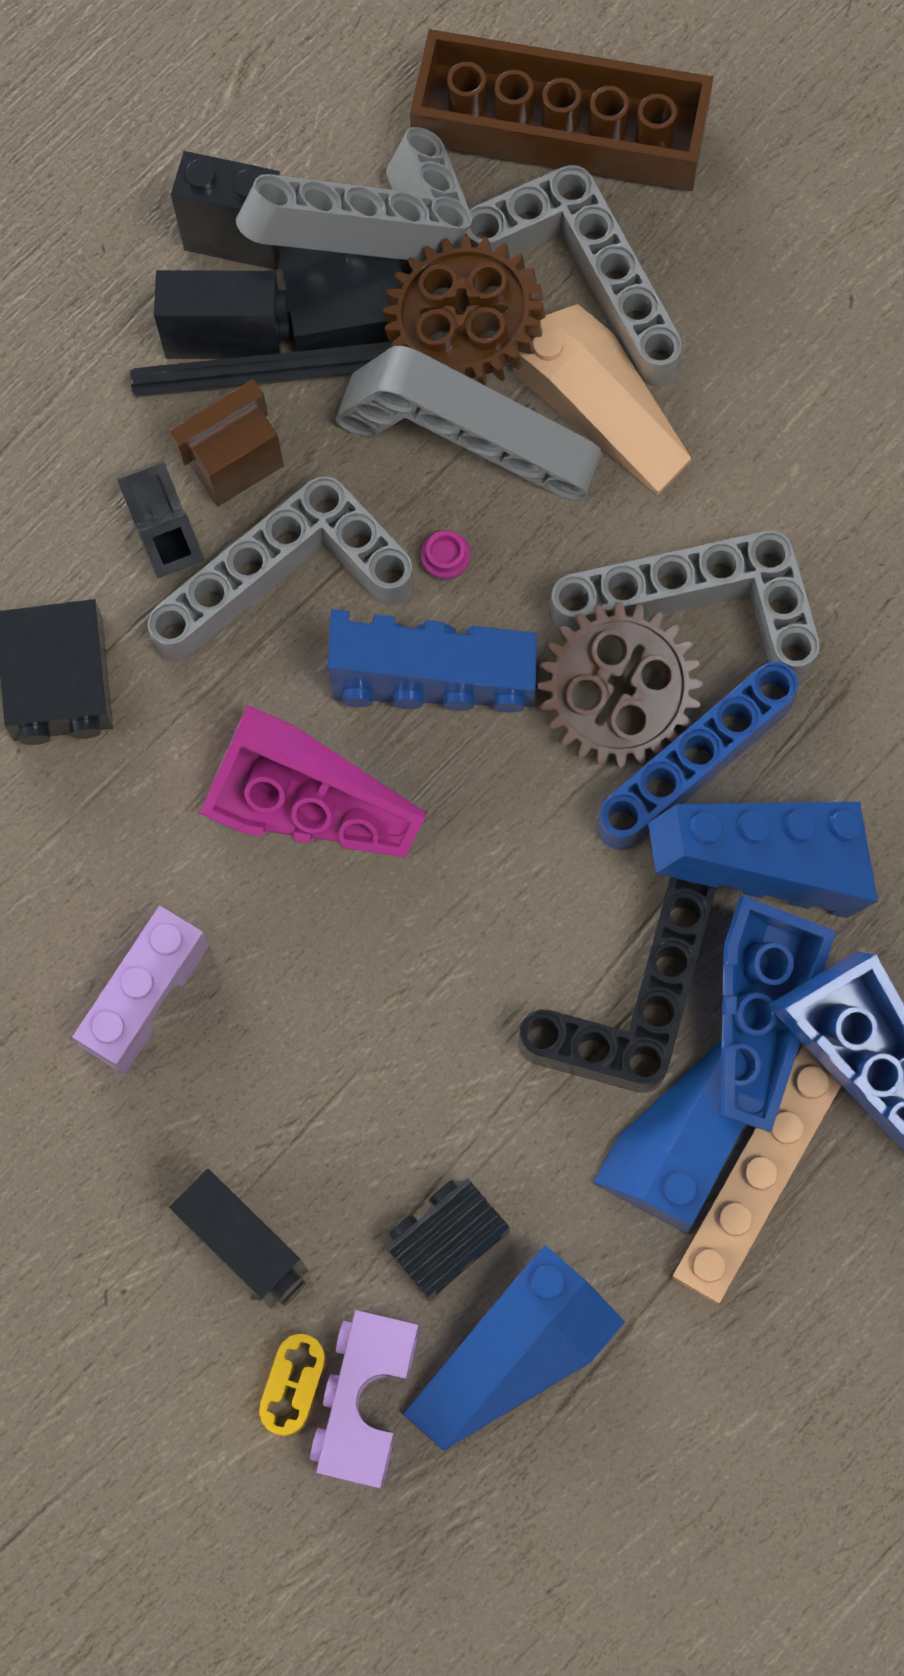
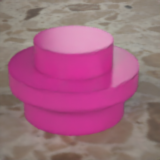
(445, 555)

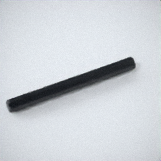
(261, 368)

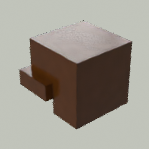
(229, 443)

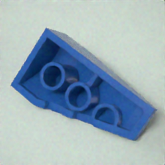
(762, 961)
(674, 1148)
(526, 1342)

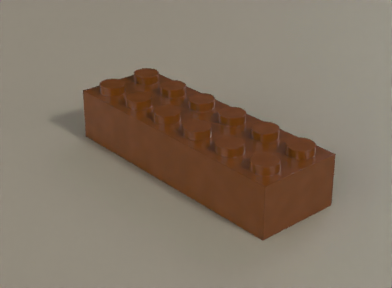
(562, 109)

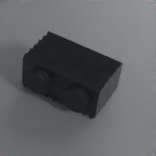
(446, 1237)

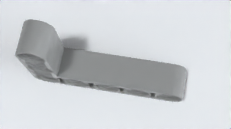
(365, 220)
(594, 258)
(470, 414)
(278, 562)
(702, 588)

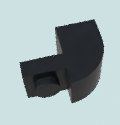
(160, 519)

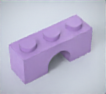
(126, 1007)
(372, 1350)

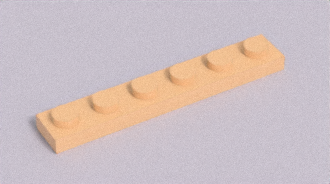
(757, 1181)

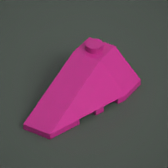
(296, 786)

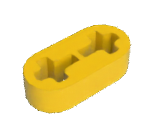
(280, 1381)

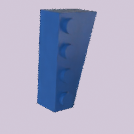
(430, 664)
(779, 850)
(856, 1030)

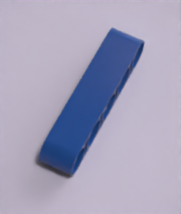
(706, 733)

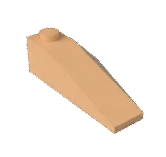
(597, 389)

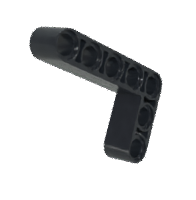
(655, 989)

